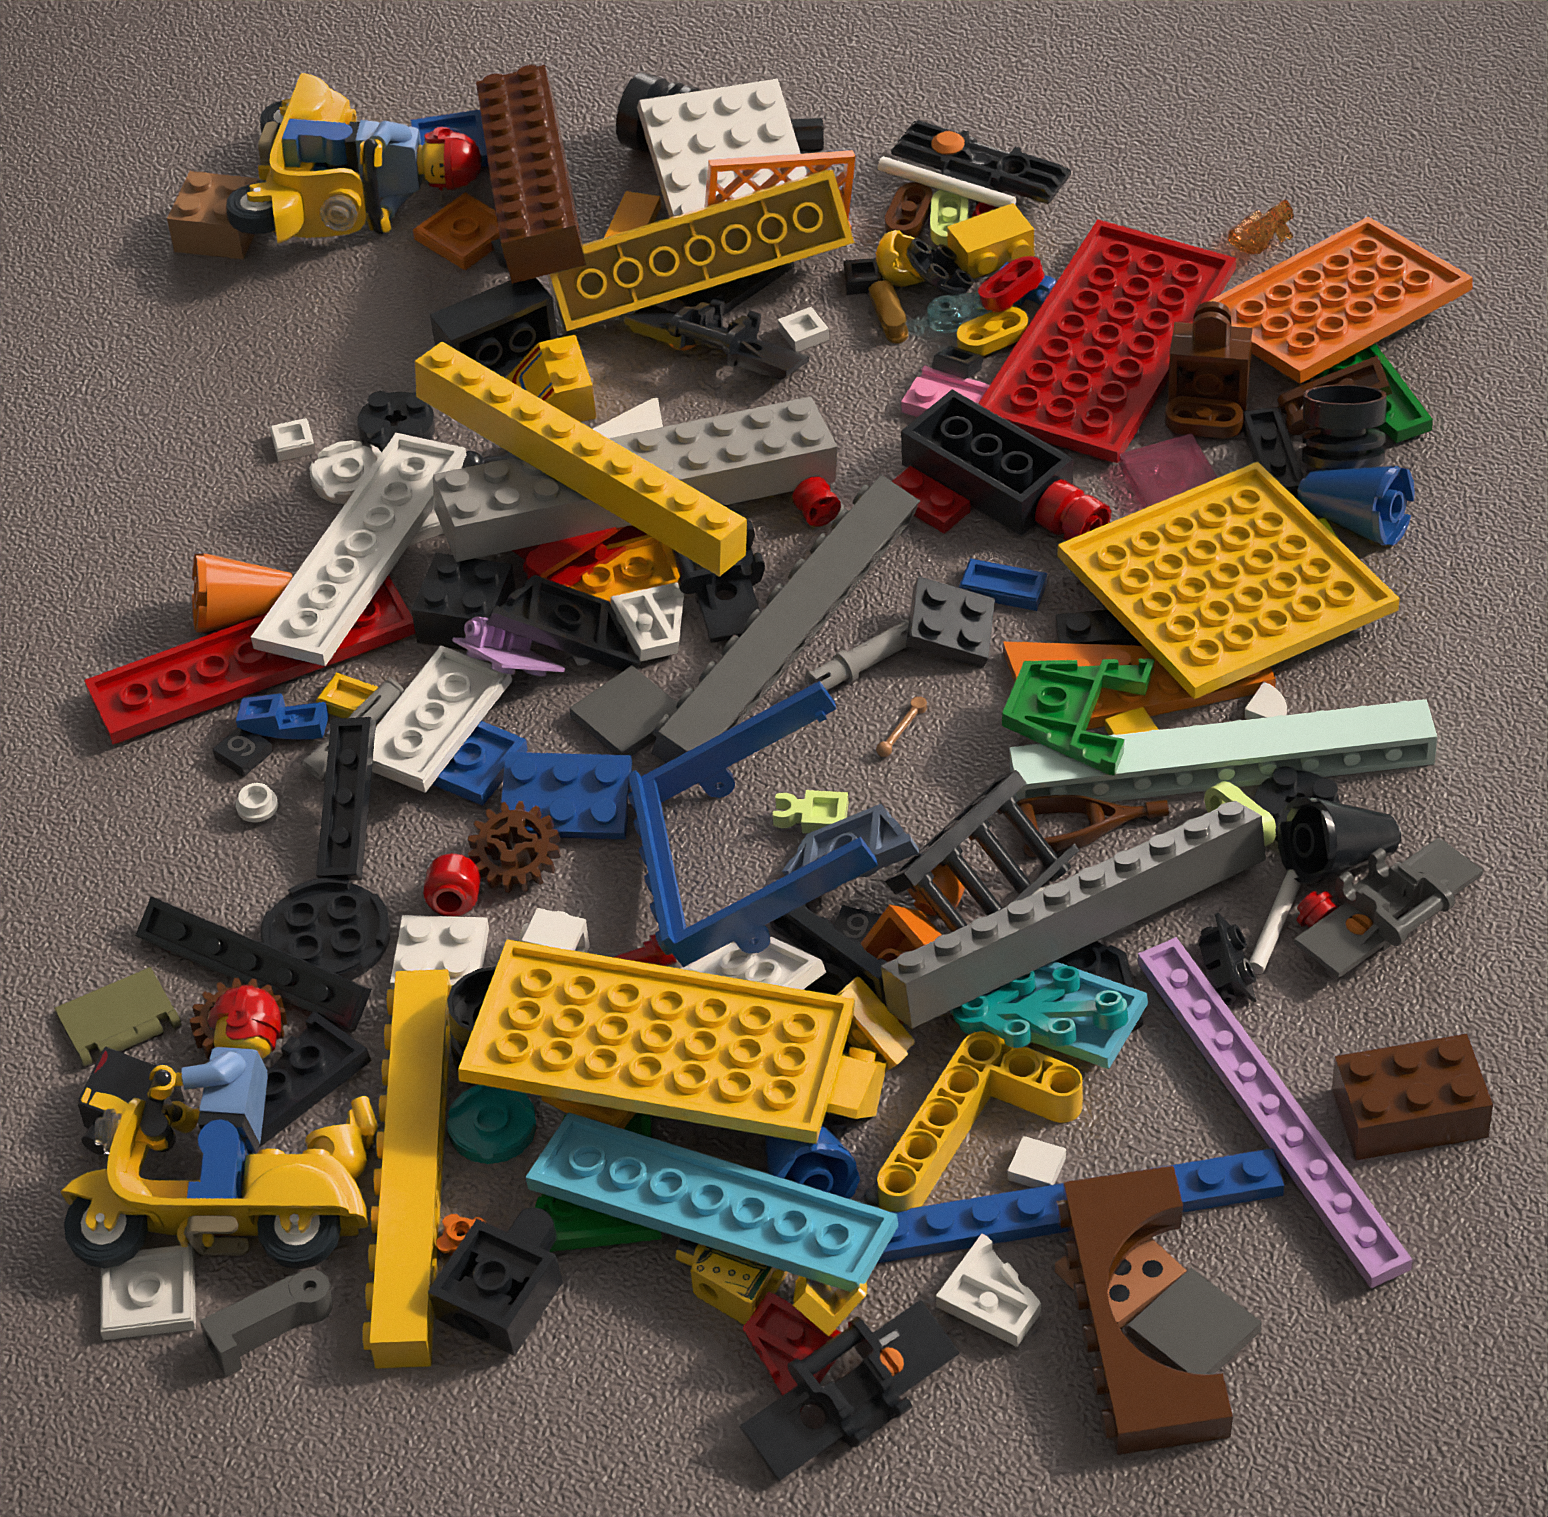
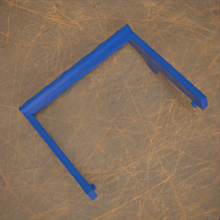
(708, 766)

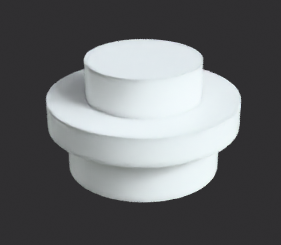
(256, 803)

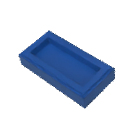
(1005, 583)

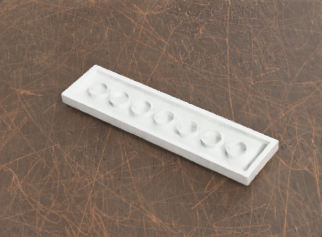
(357, 551)

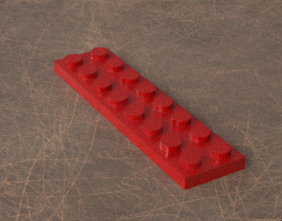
(225, 669)

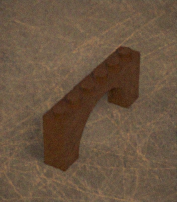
(1144, 1400)

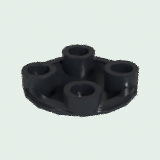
(939, 267)

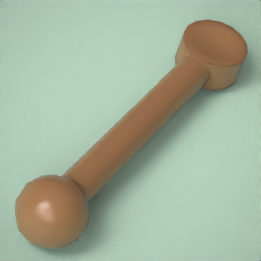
(918, 706)

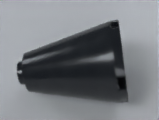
(1332, 838)

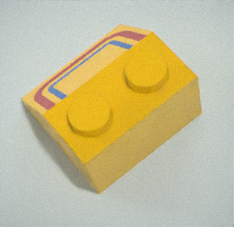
(558, 376)

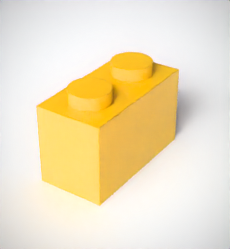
(991, 240)

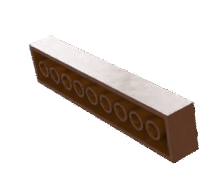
(529, 174)

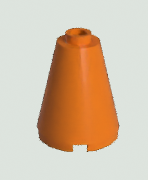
(232, 591)

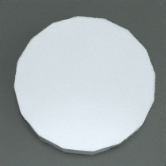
(341, 469)

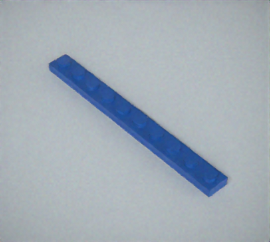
(1033, 1210)

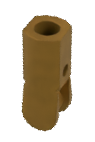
(889, 311)

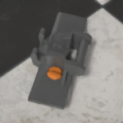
(1372, 905)

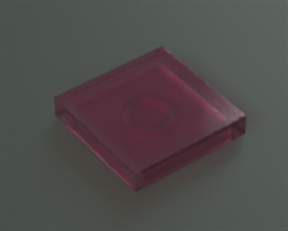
(1166, 469)

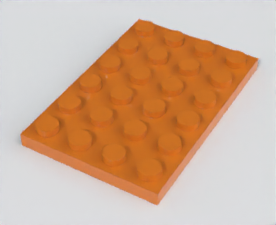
(1340, 298)

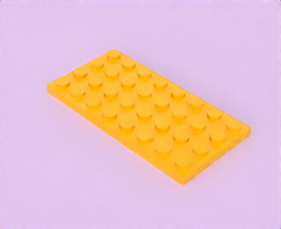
(659, 1041)

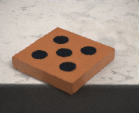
(1137, 1280)

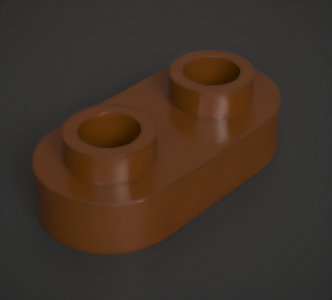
(909, 209)
(1203, 417)

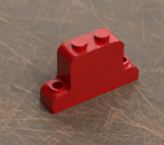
(571, 558)

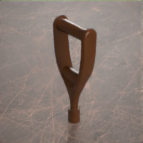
(1096, 812)

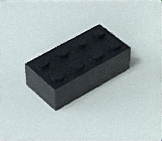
(984, 459)

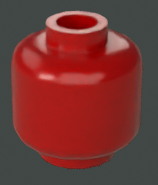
(452, 885)

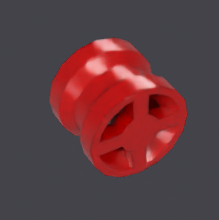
(816, 501)

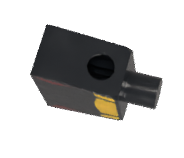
(112, 1085)

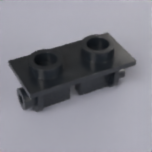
(1225, 947)

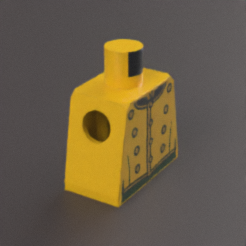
(727, 1280)

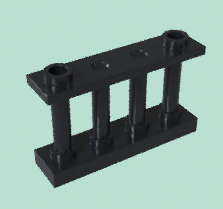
(973, 824)

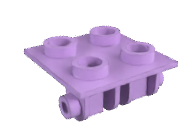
(503, 649)

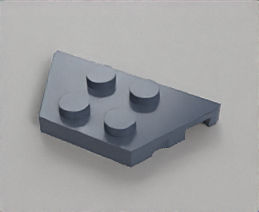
(874, 826)

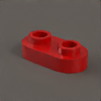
(1011, 283)

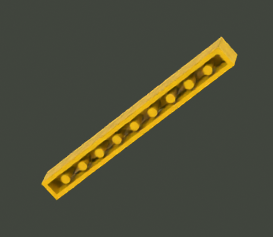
(581, 459)
(410, 1172)

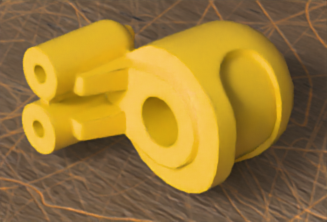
(350, 1140)

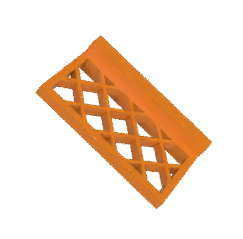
(786, 163)

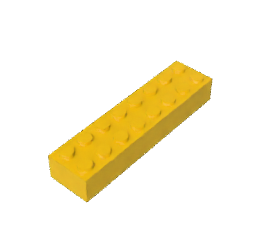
(702, 249)

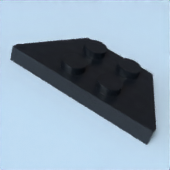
(565, 620)

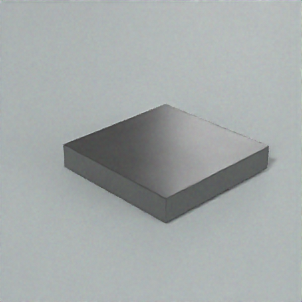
(624, 712)
(1194, 1326)

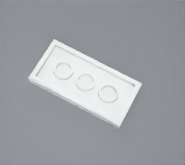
(435, 717)

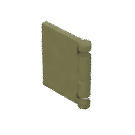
(117, 1015)

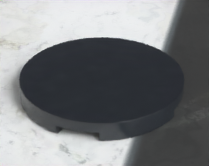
(330, 926)

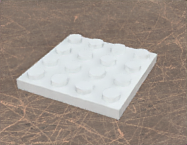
(714, 125)

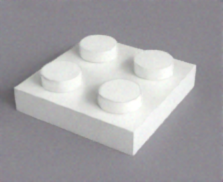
(441, 944)

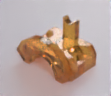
(1257, 229)

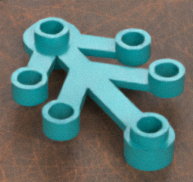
(988, 1013)

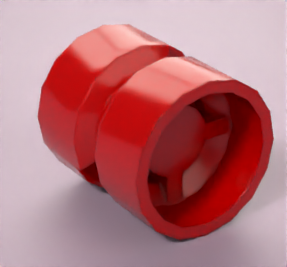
(1069, 511)

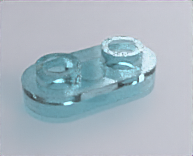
(949, 312)

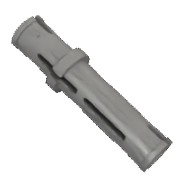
(849, 664)
(374, 706)

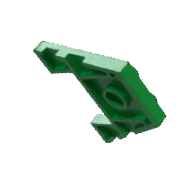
(1057, 699)

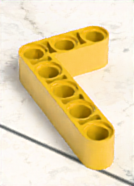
(974, 1074)

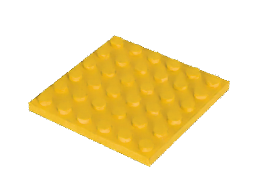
(1227, 579)

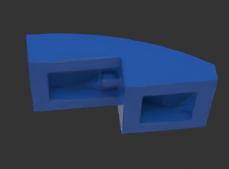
(271, 718)

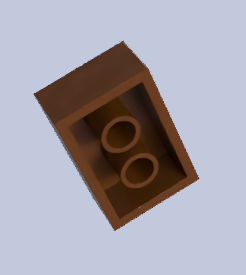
(1411, 1096)

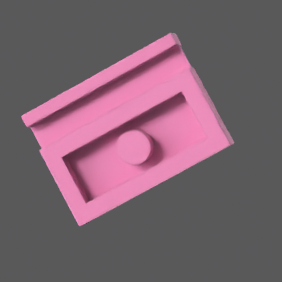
(934, 385)

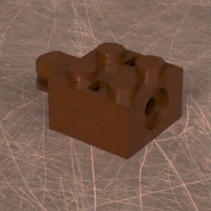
(1210, 357)

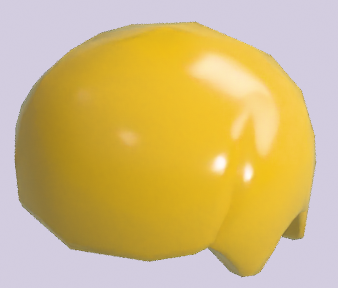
(893, 260)

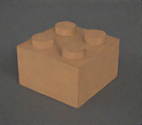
(200, 218)

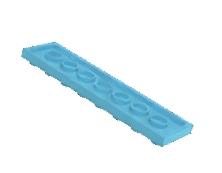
(713, 1202)

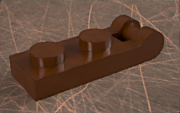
(1364, 373)

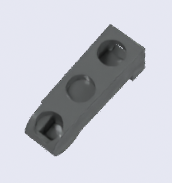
(265, 1316)

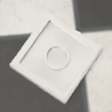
(149, 1294)

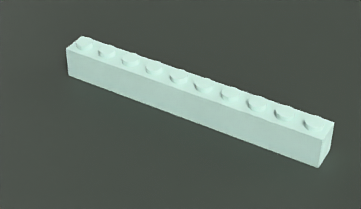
(1239, 753)

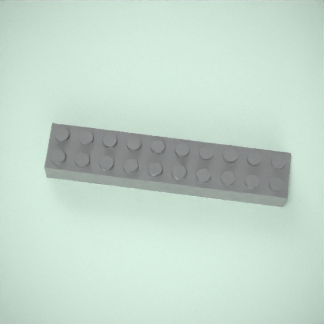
(722, 456)

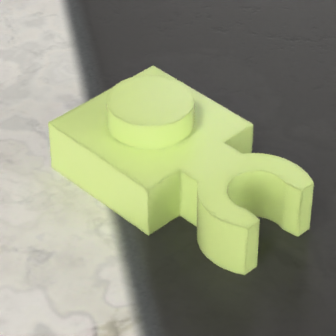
(813, 812)

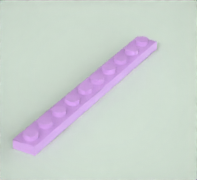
(1275, 1114)

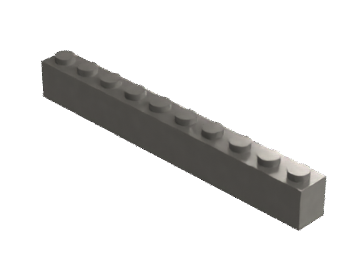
(789, 621)
(1072, 913)

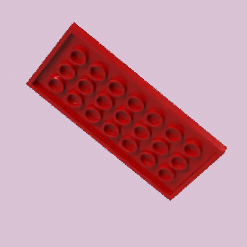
(1105, 339)

